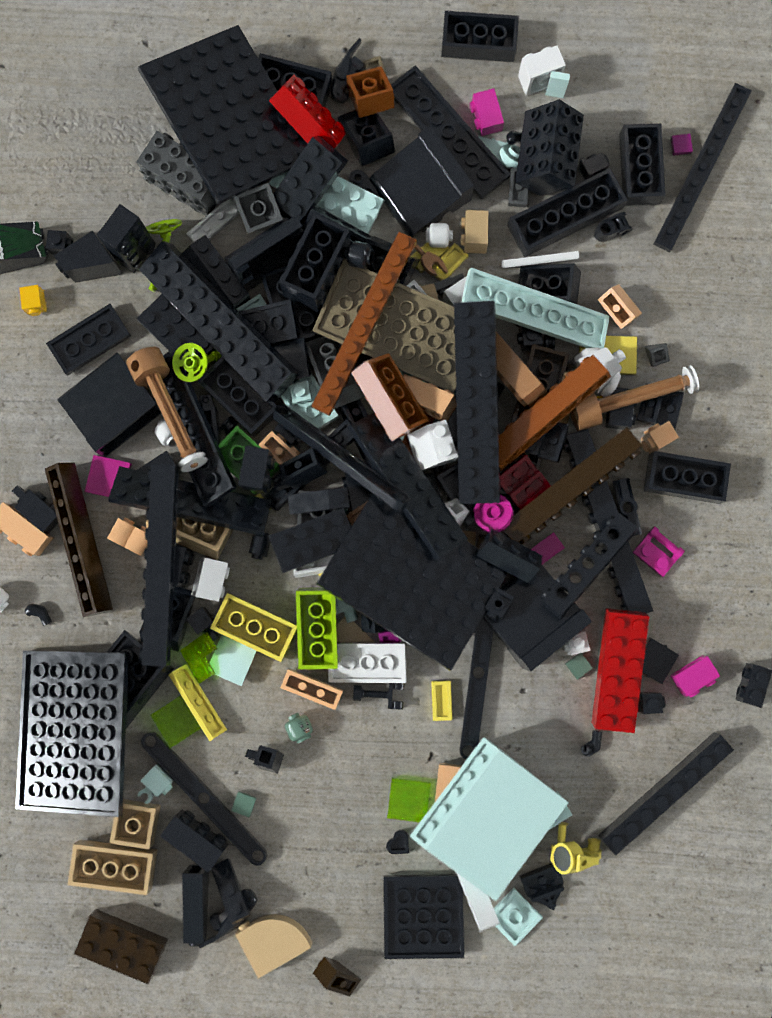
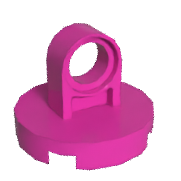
(494, 515)

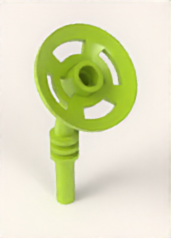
(164, 230)
(193, 362)

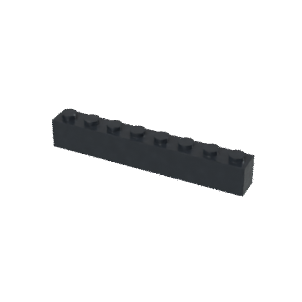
(665, 793)

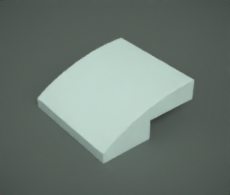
(232, 660)

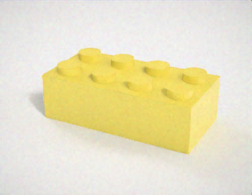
(254, 627)

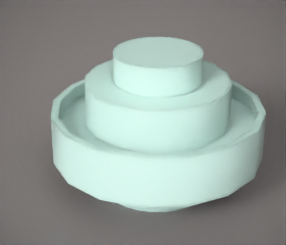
(510, 155)

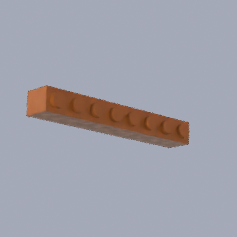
(551, 409)

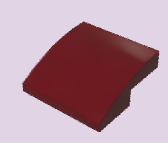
(523, 482)

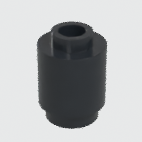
(259, 546)

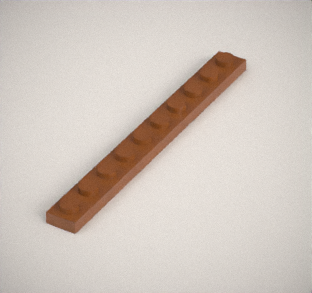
(364, 323)

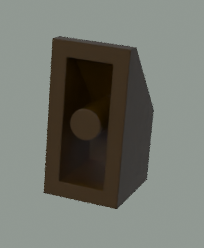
(336, 976)

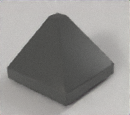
(657, 354)

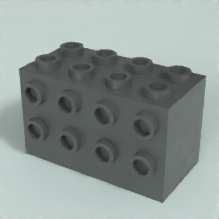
(171, 170)

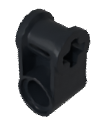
(615, 226)

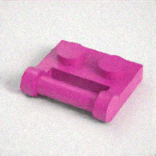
(653, 556)

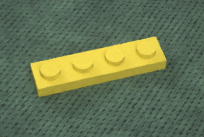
(197, 702)

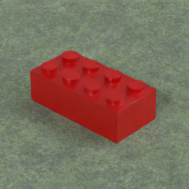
(306, 113)

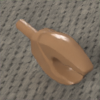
(429, 259)

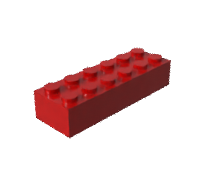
(620, 670)

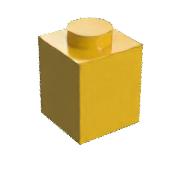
(32, 300)

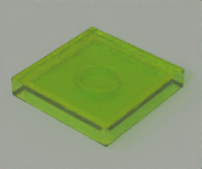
(175, 721)
(408, 799)

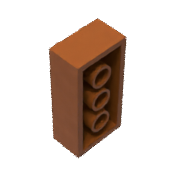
(389, 396)

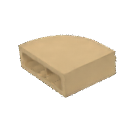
(272, 941)

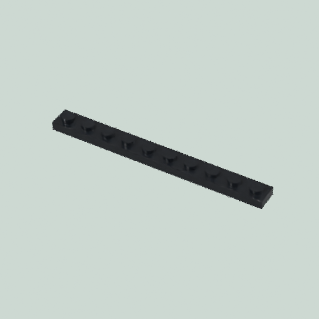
(702, 167)

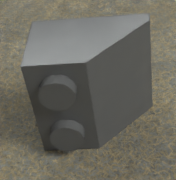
(258, 208)

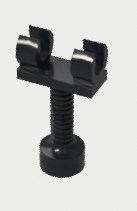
(360, 693)

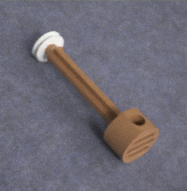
(149, 369)
(590, 411)

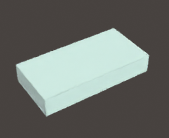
(557, 84)

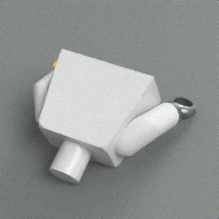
(610, 362)

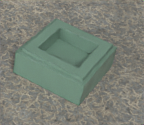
(578, 665)
(244, 804)

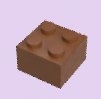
(370, 91)

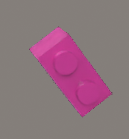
(487, 112)
(695, 676)

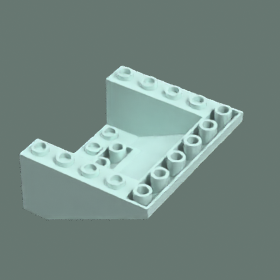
(489, 819)

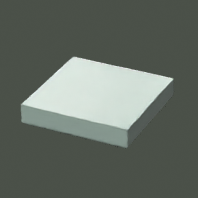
(516, 916)

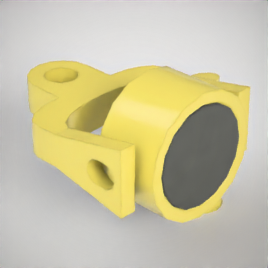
(570, 857)

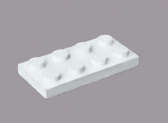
(370, 663)

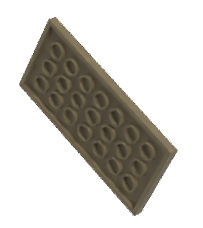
(410, 328)

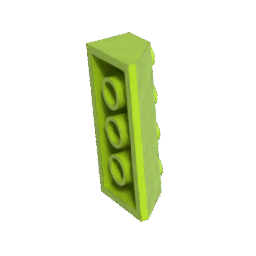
(316, 629)

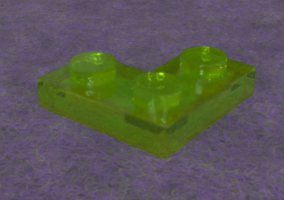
(195, 656)

